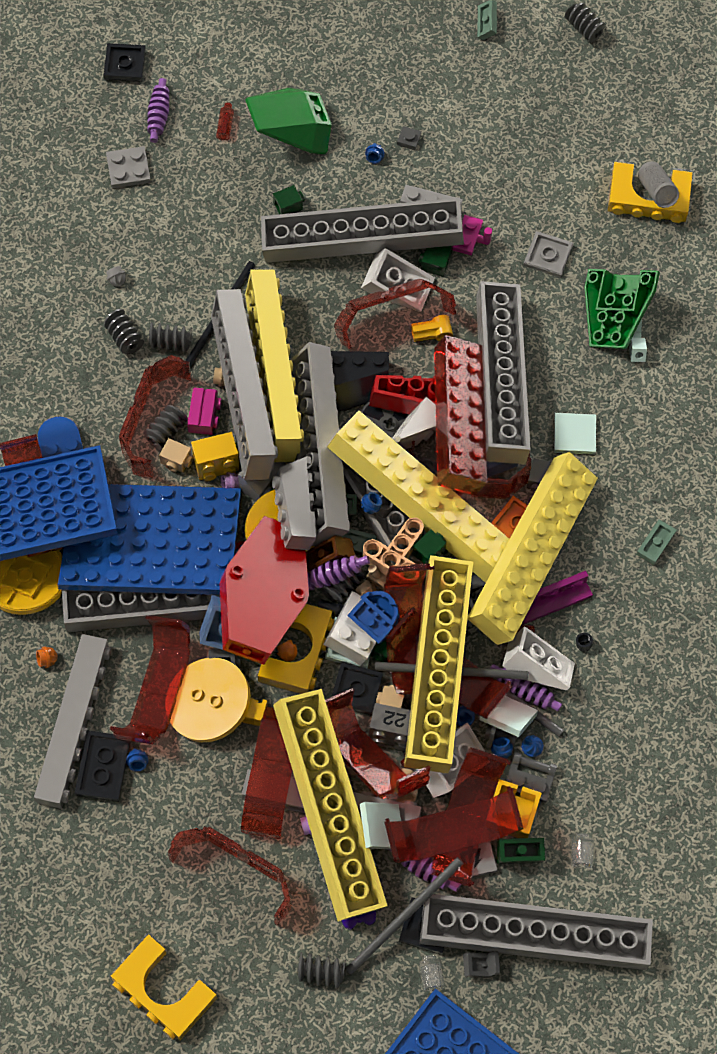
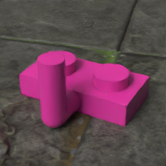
(471, 235)

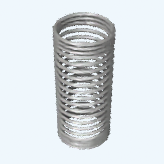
(661, 184)

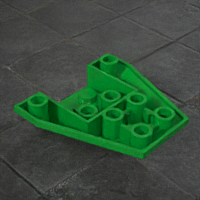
(292, 118)
(616, 305)

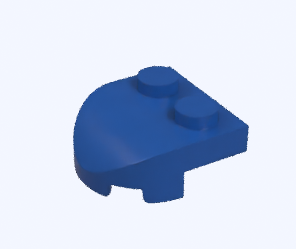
(58, 436)
(376, 614)

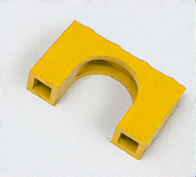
(625, 200)
(300, 675)
(177, 1017)

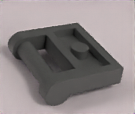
(531, 781)

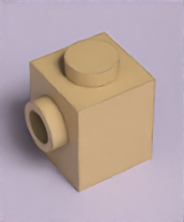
(176, 456)
(390, 697)

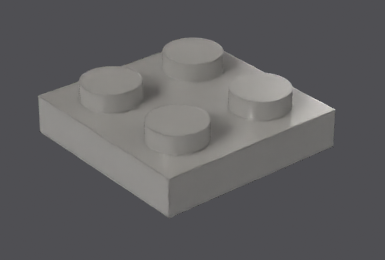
(128, 167)

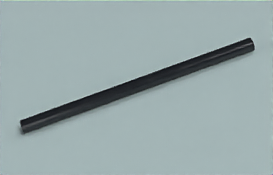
(209, 329)

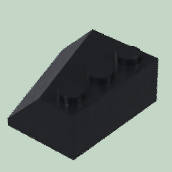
(355, 376)

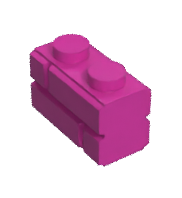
(202, 411)

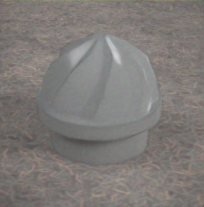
(116, 276)

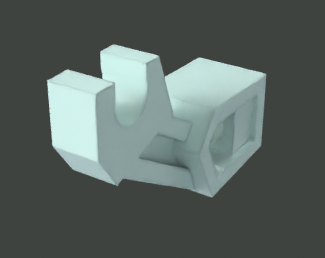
(638, 346)

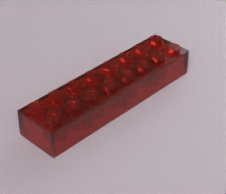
(460, 415)

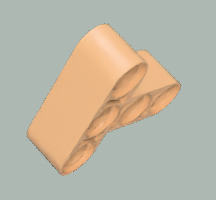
(392, 552)

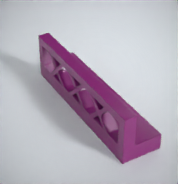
(559, 596)

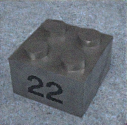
(389, 726)

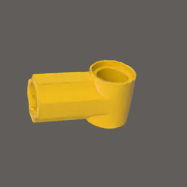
(432, 329)

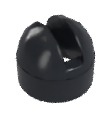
(582, 639)

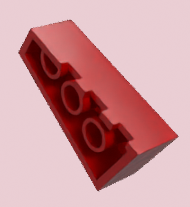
(401, 393)

